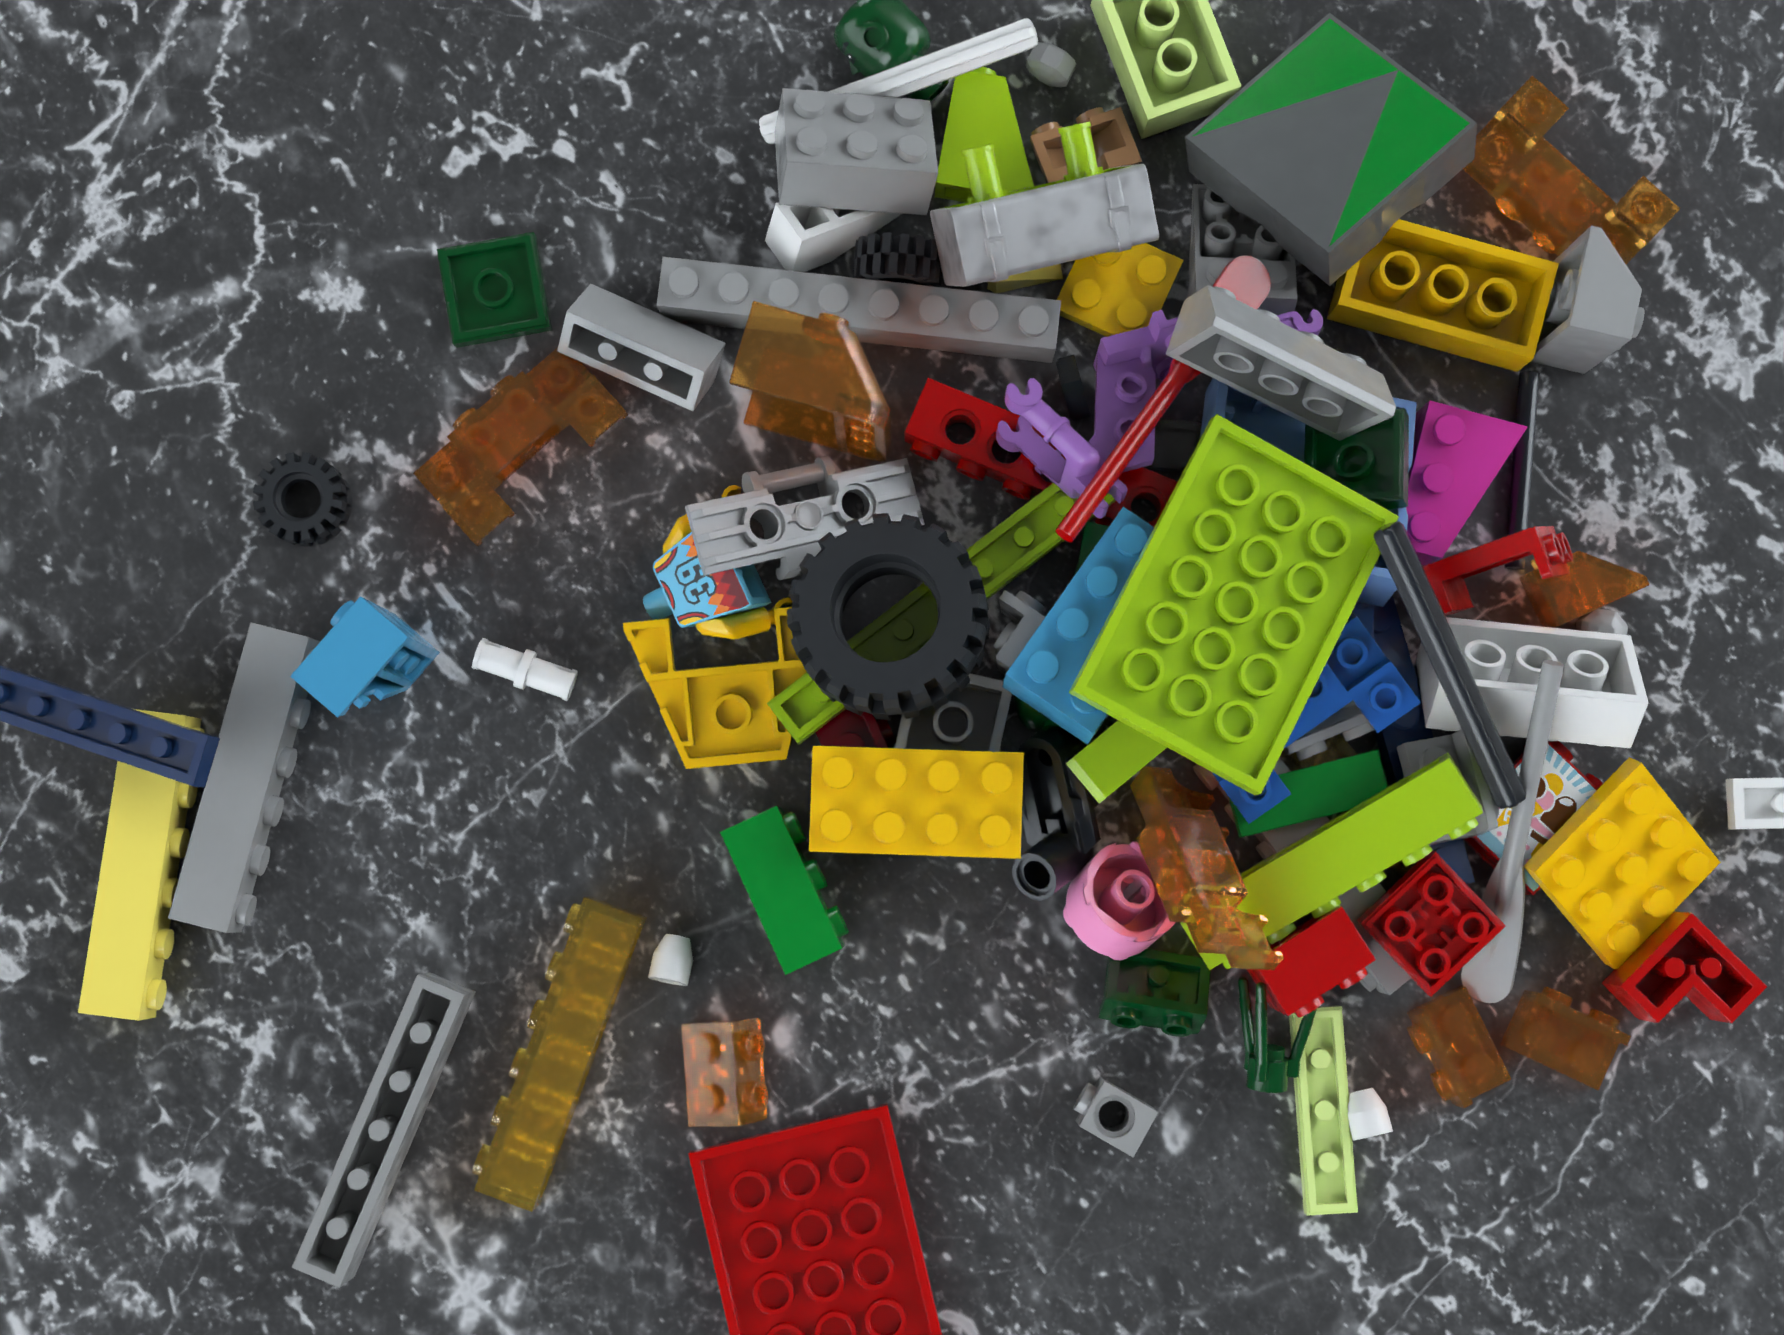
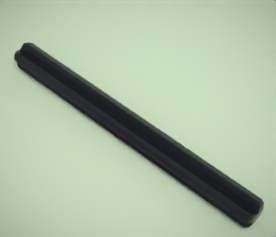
(1449, 664)

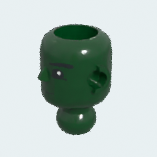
(882, 36)

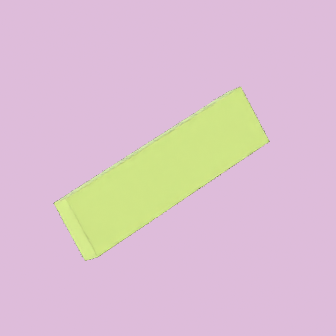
(1323, 1116)

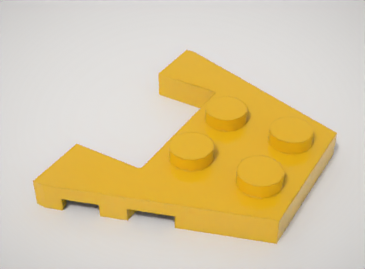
(721, 710)

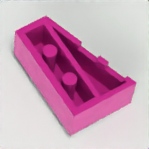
(1450, 471)

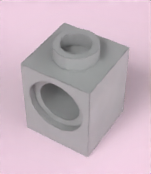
(1133, 1128)

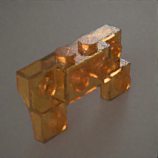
(1550, 192)
(508, 432)
(1197, 871)

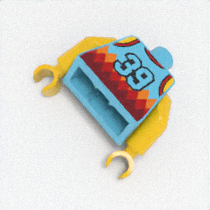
(716, 604)

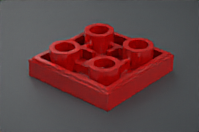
(1431, 923)

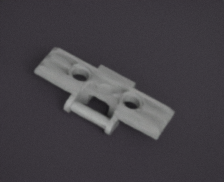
(793, 530)

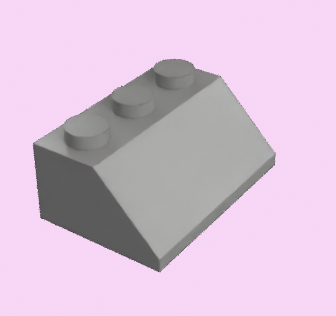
(1590, 306)

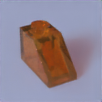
(1585, 589)

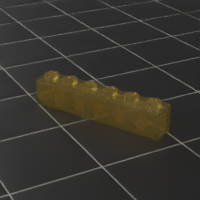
(559, 1053)

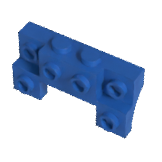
(1353, 672)

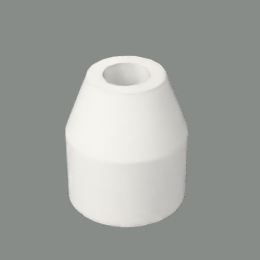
(672, 960)
(1367, 1115)

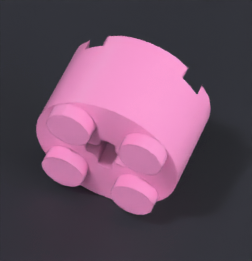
(1116, 903)

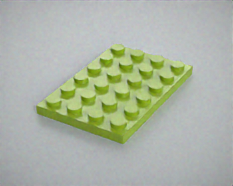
(1234, 605)

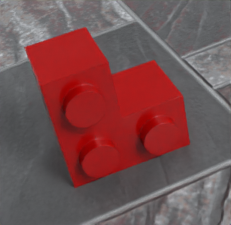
(1315, 959)
(1680, 962)

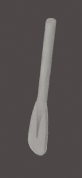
(1493, 969)

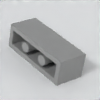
(641, 347)

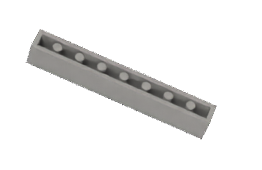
(875, 308)

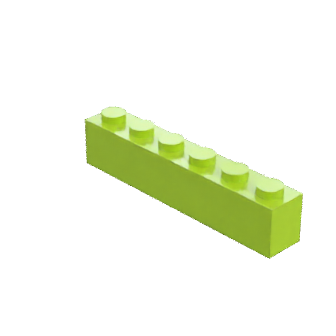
(1357, 849)

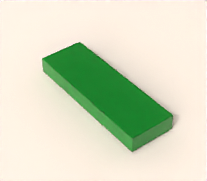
(1319, 792)

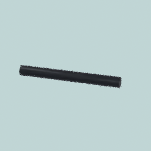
(1523, 458)

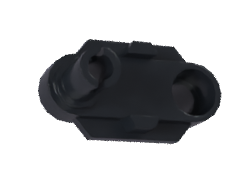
(1055, 816)

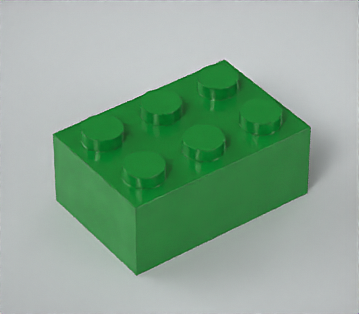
(785, 888)

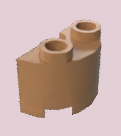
(1110, 137)

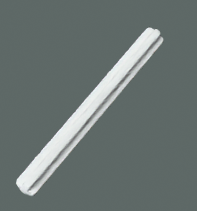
(935, 67)

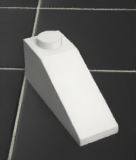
(816, 235)

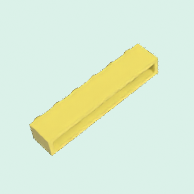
(137, 891)

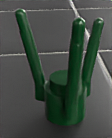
(1264, 1062)

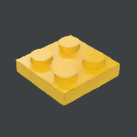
(1118, 288)

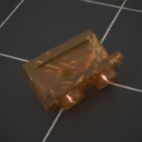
(724, 1072)

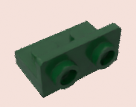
(1157, 992)

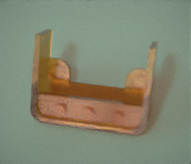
(811, 382)

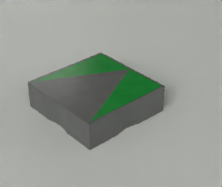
(1331, 147)

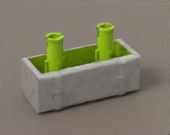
(1046, 223)

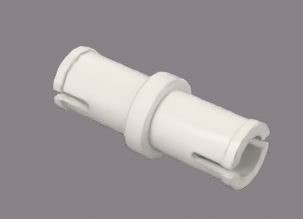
(524, 669)

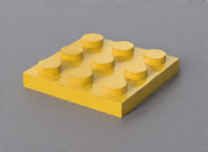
(1622, 863)

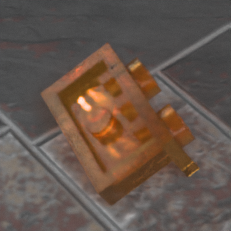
(1564, 1038)
(1457, 1046)

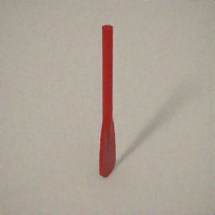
(1251, 285)

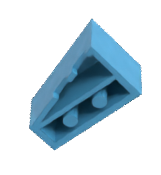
(363, 656)

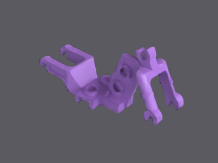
(1124, 383)

